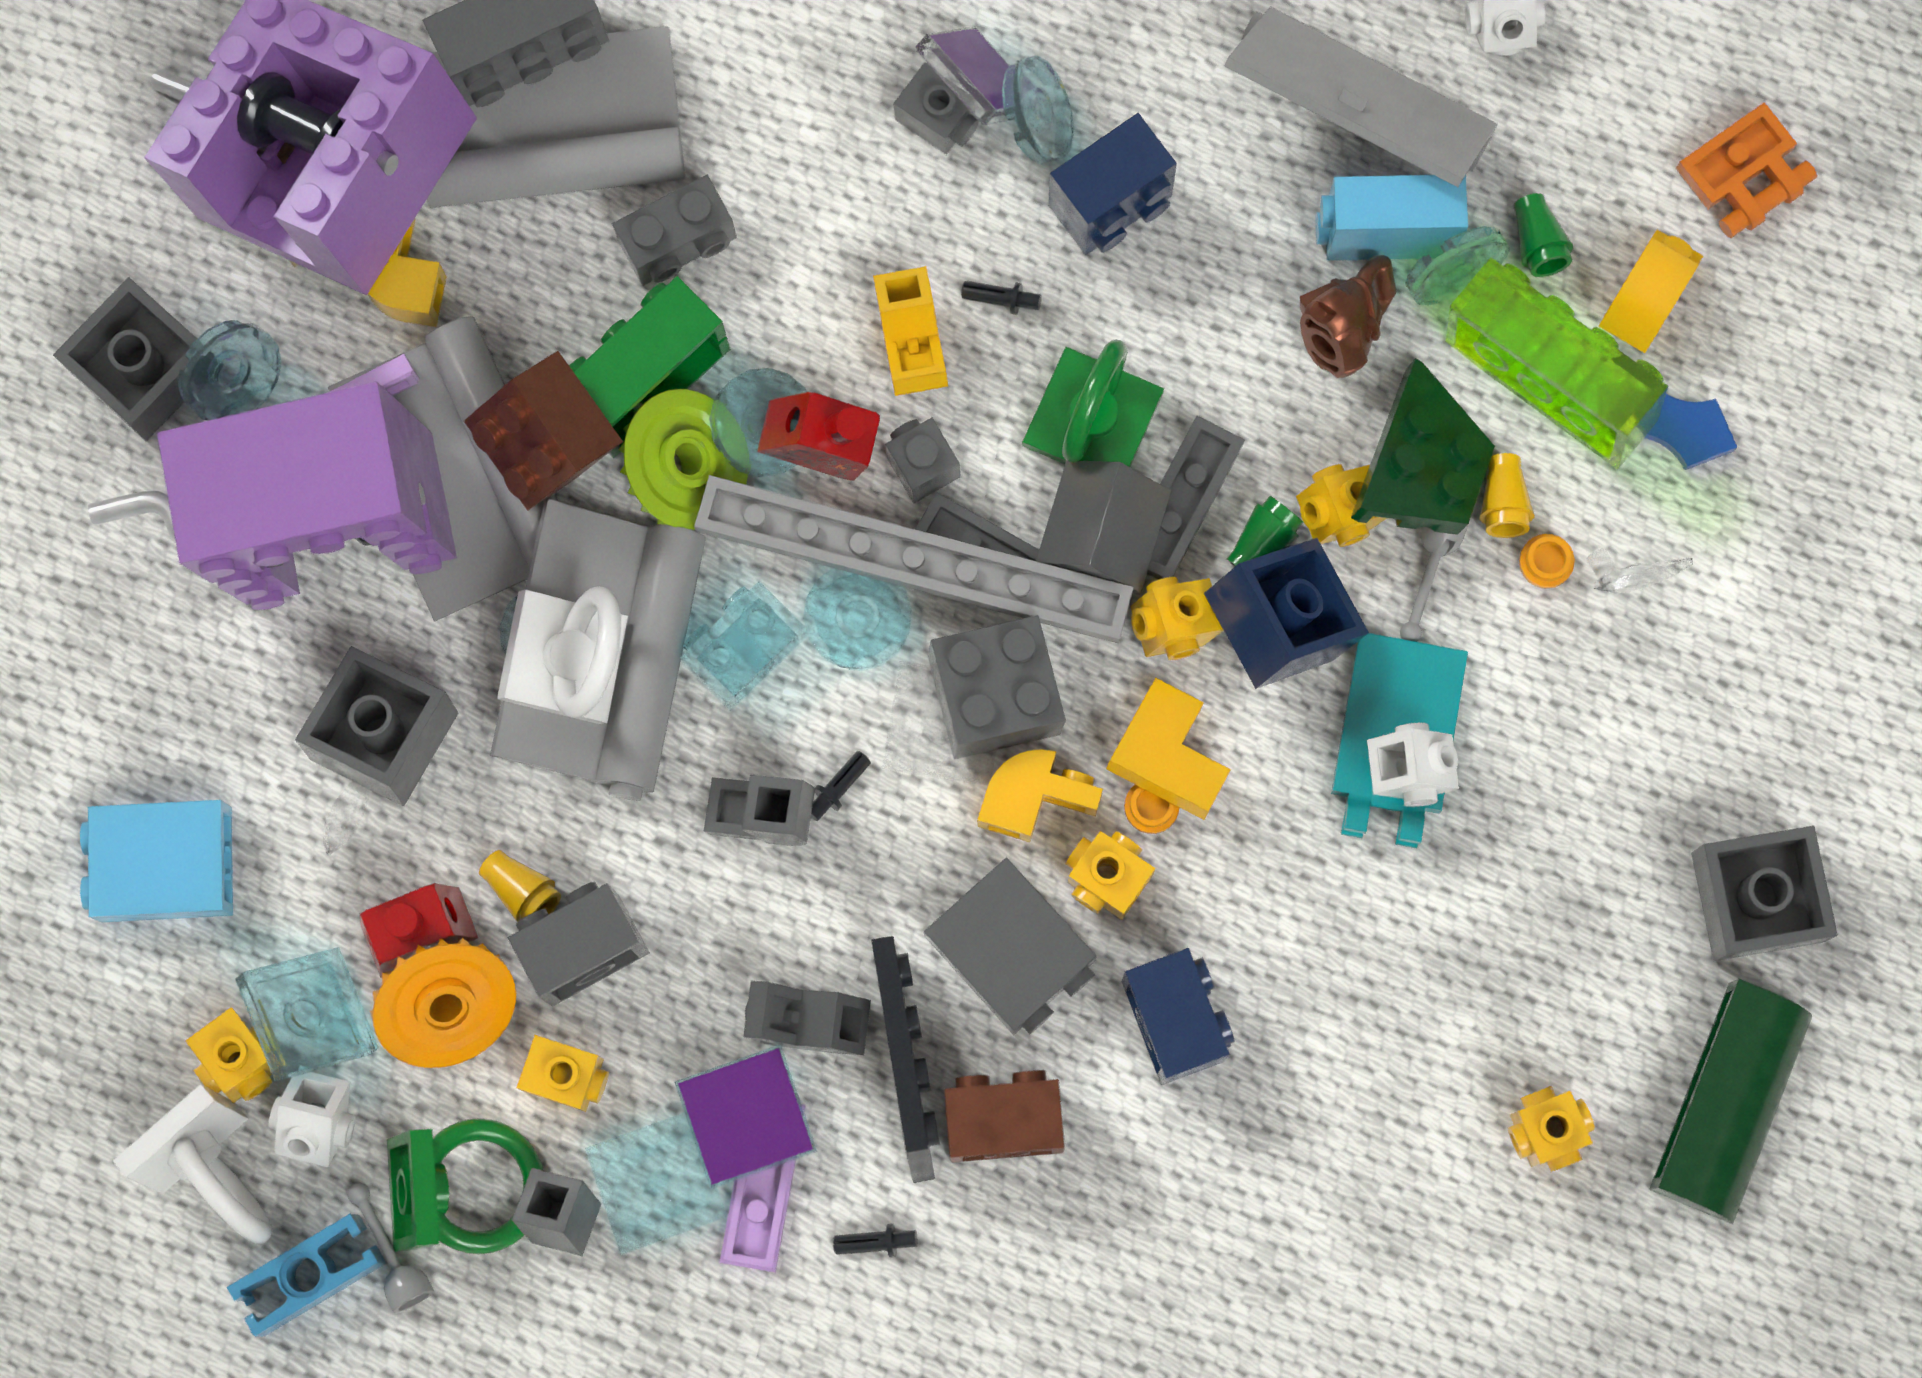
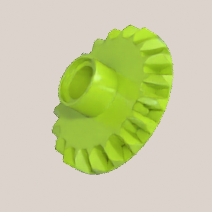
(668, 426)

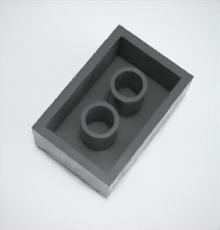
(512, 42)

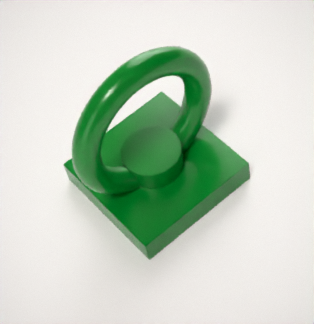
(1093, 409)
(422, 1187)

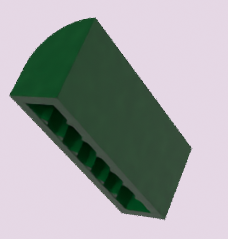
(1731, 1100)

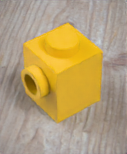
(563, 1074)

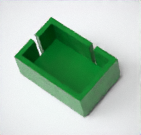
(654, 352)

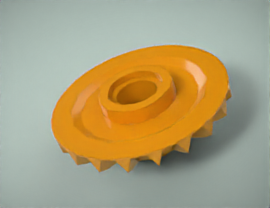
(449, 1028)

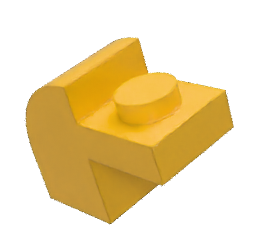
(409, 287)
(1651, 290)
(910, 331)
(1021, 787)

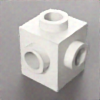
(1504, 24)
(1413, 764)
(305, 1126)

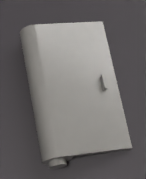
(1361, 95)
(576, 130)
(488, 523)
(655, 584)

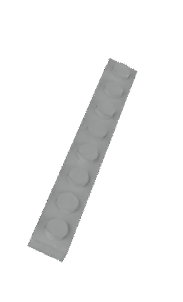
(913, 559)

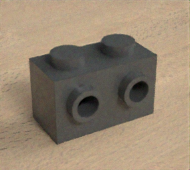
(675, 231)

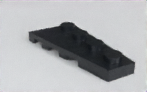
(909, 1073)

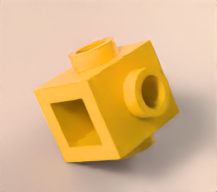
(1330, 502)
(1174, 618)
(1116, 893)
(217, 1047)
(1530, 1133)

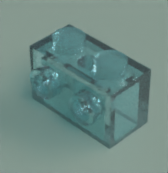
(742, 644)

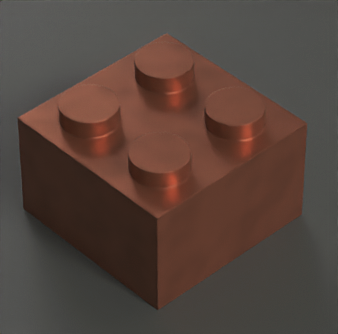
(542, 430)
(1004, 1118)

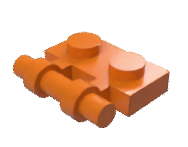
(1736, 157)

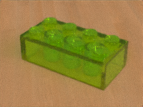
(1556, 361)

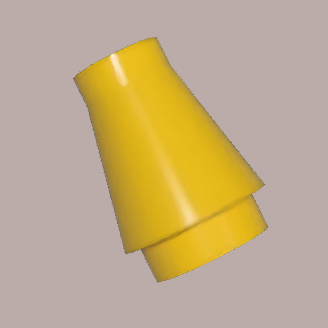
(1506, 500)
(519, 886)

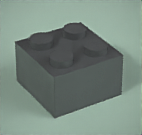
(130, 357)
(996, 687)
(377, 726)
(1764, 893)
(577, 943)

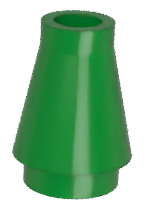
(1541, 238)
(1267, 531)

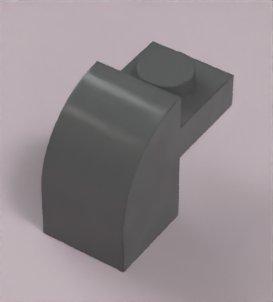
(760, 809)
(806, 1018)

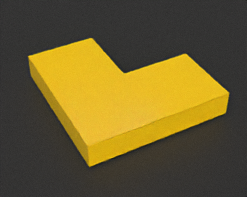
(1155, 756)

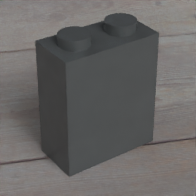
(1012, 948)

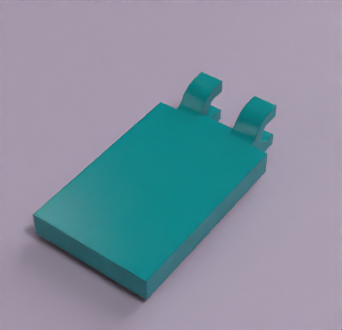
(1390, 687)

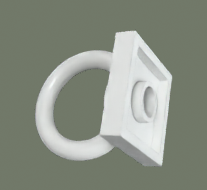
(564, 654)
(188, 1147)

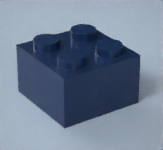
(1113, 185)
(1286, 612)
(1177, 1015)

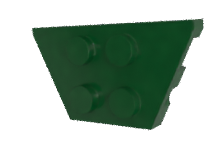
(1426, 459)

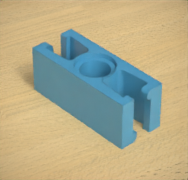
(284, 1270)

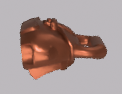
(1346, 317)

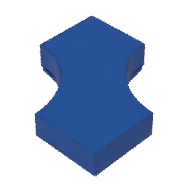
(1692, 431)

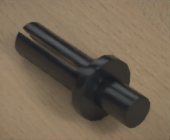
(1002, 296)
(838, 785)
(875, 1241)

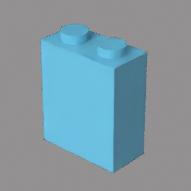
(1390, 216)
(158, 861)

